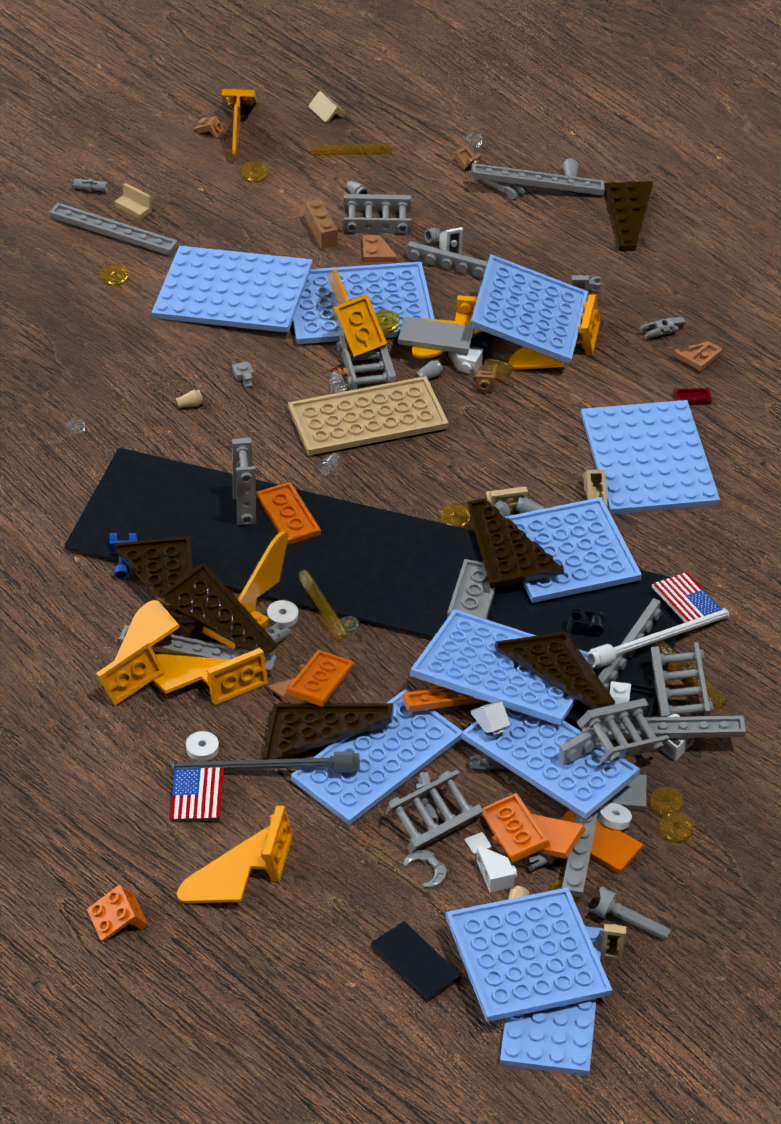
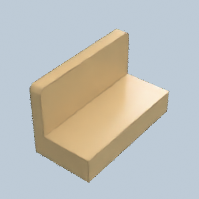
(325, 107)
(134, 202)
(509, 496)

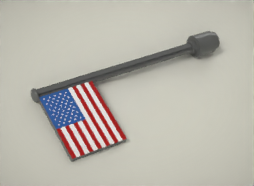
(200, 784)

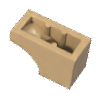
(595, 484)
(613, 941)

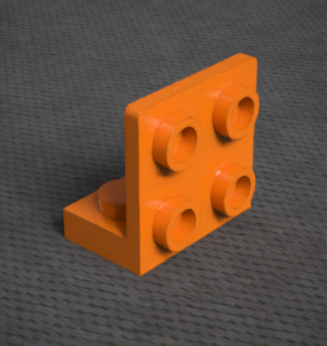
(115, 912)

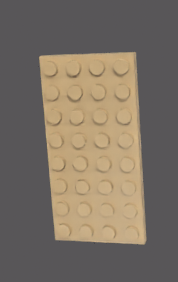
(367, 415)

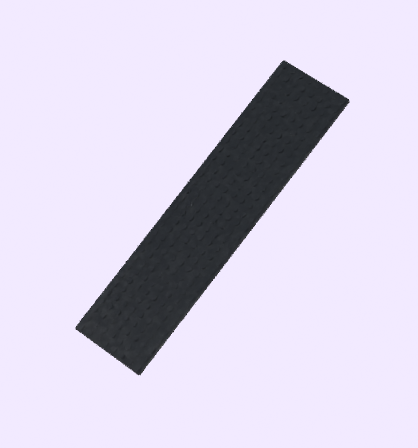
(365, 561)

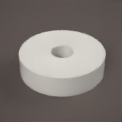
(283, 612)
(205, 739)
(614, 816)

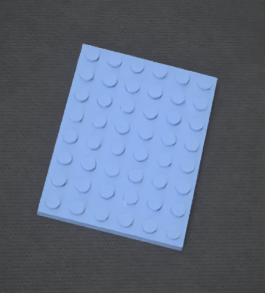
(388, 286)
(232, 289)
(650, 457)
(466, 661)

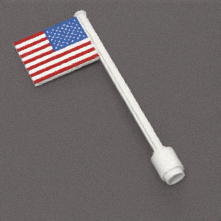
(685, 599)

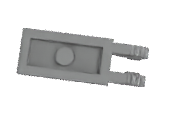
(511, 190)
(580, 745)

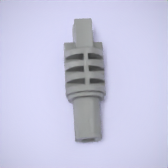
(427, 799)

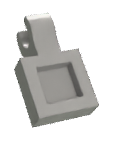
(583, 282)
(244, 372)

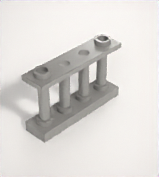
(377, 203)
(384, 365)
(244, 481)
(662, 677)
(622, 713)
(434, 830)

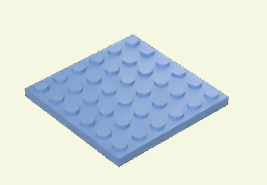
(529, 309)
(584, 542)
(528, 954)

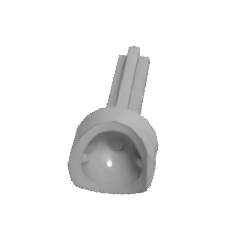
(607, 905)

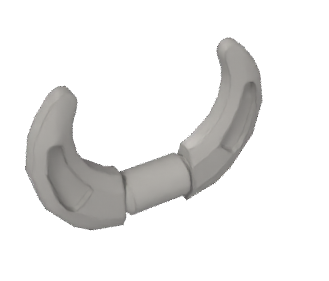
(439, 869)

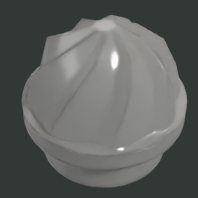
(432, 235)
(503, 508)

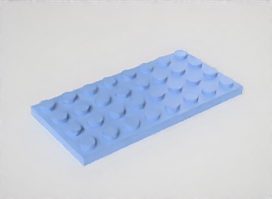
(532, 752)
(387, 761)
(553, 1037)

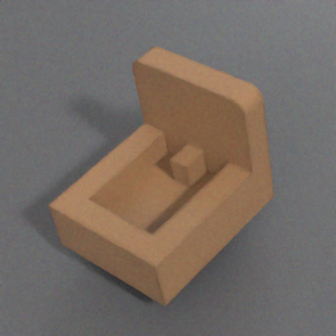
(210, 124)
(466, 157)
(485, 380)

